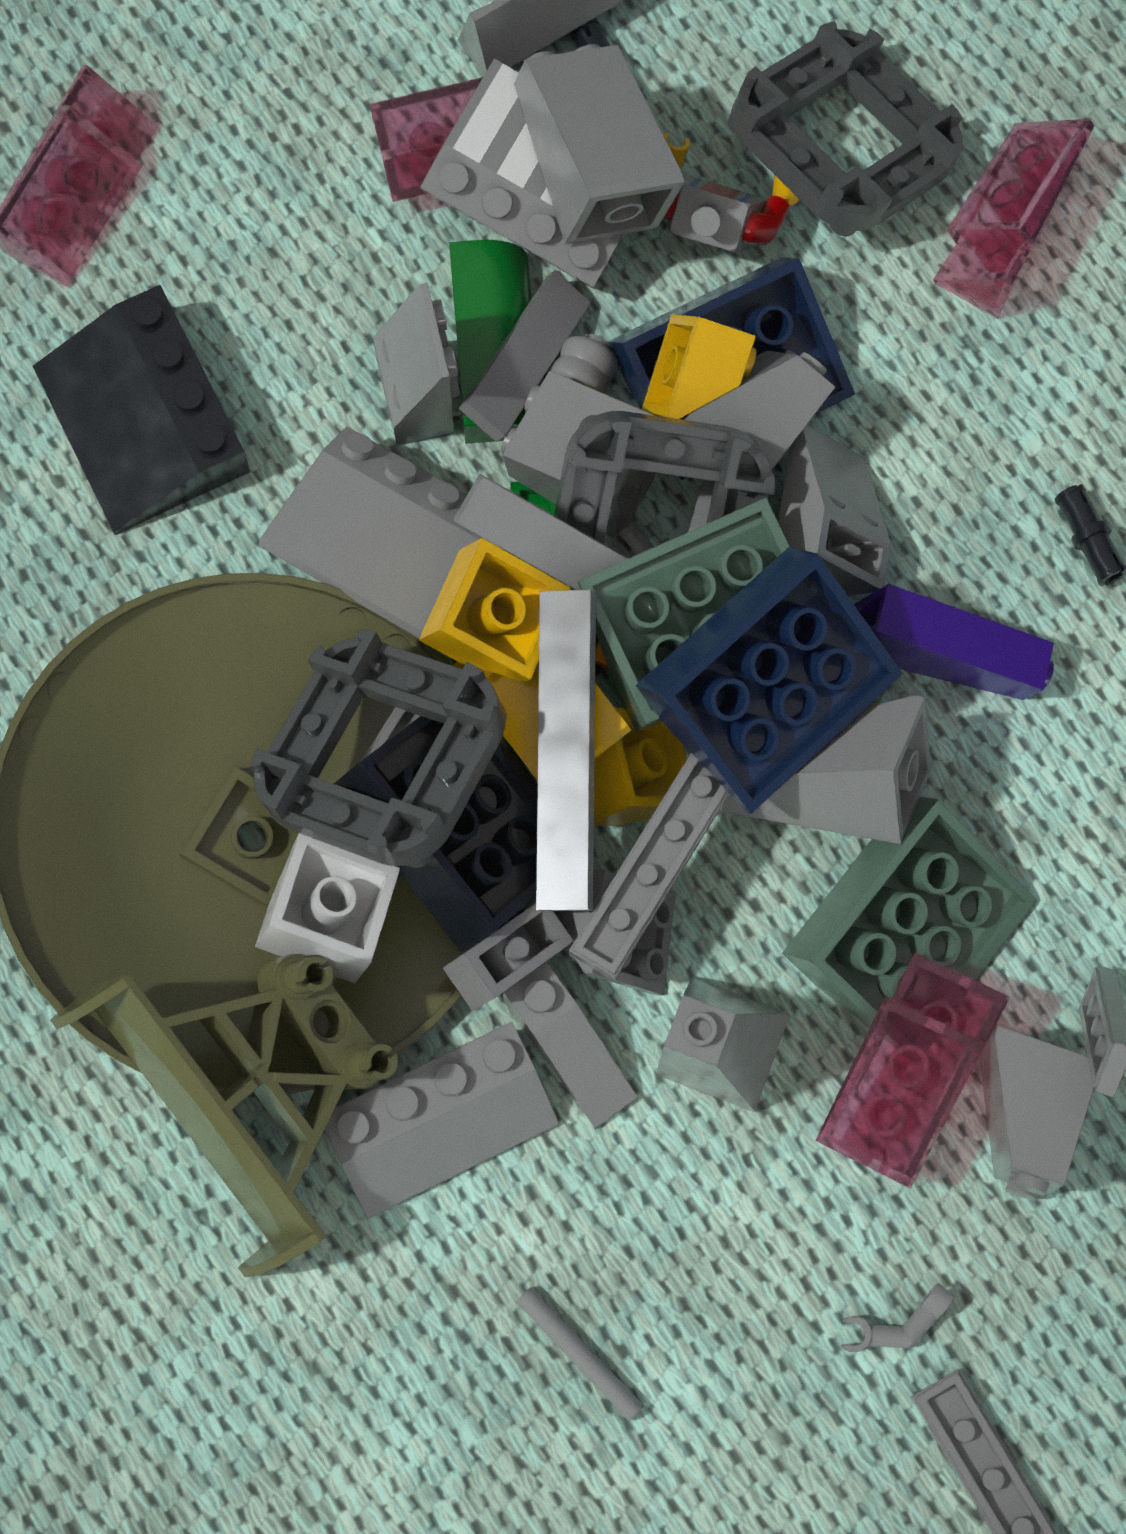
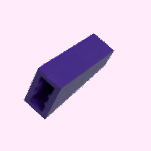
(956, 644)

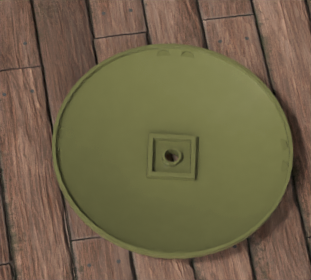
(131, 803)

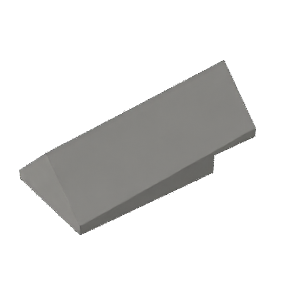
(521, 27)

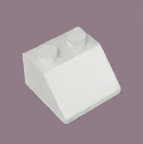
(328, 907)

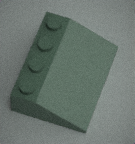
(672, 590)
(924, 897)

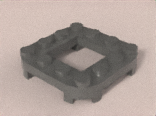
(861, 196)
(658, 445)
(380, 831)

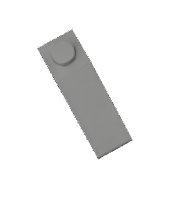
(569, 1044)

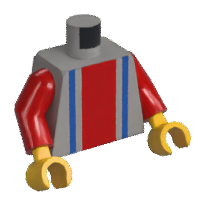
(723, 214)

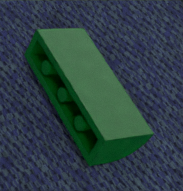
(489, 298)

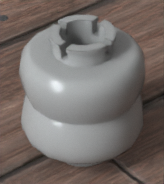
(587, 361)

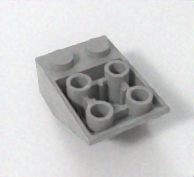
(418, 369)
(835, 511)

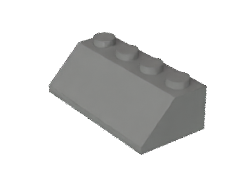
(439, 1120)

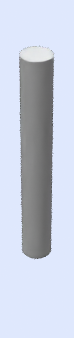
(580, 1354)

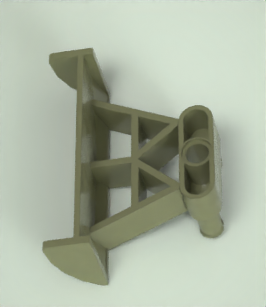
(344, 1057)

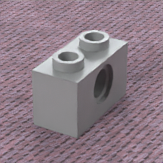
(507, 955)

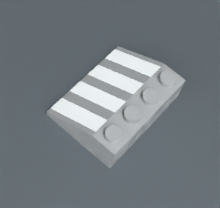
(496, 179)

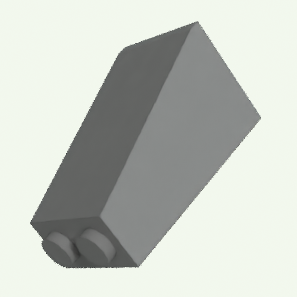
(596, 143)

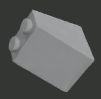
(771, 401)
(538, 445)
(1033, 1110)

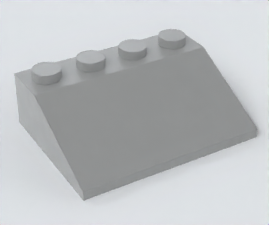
(372, 529)

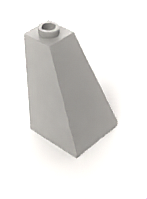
(861, 779)
(722, 1044)

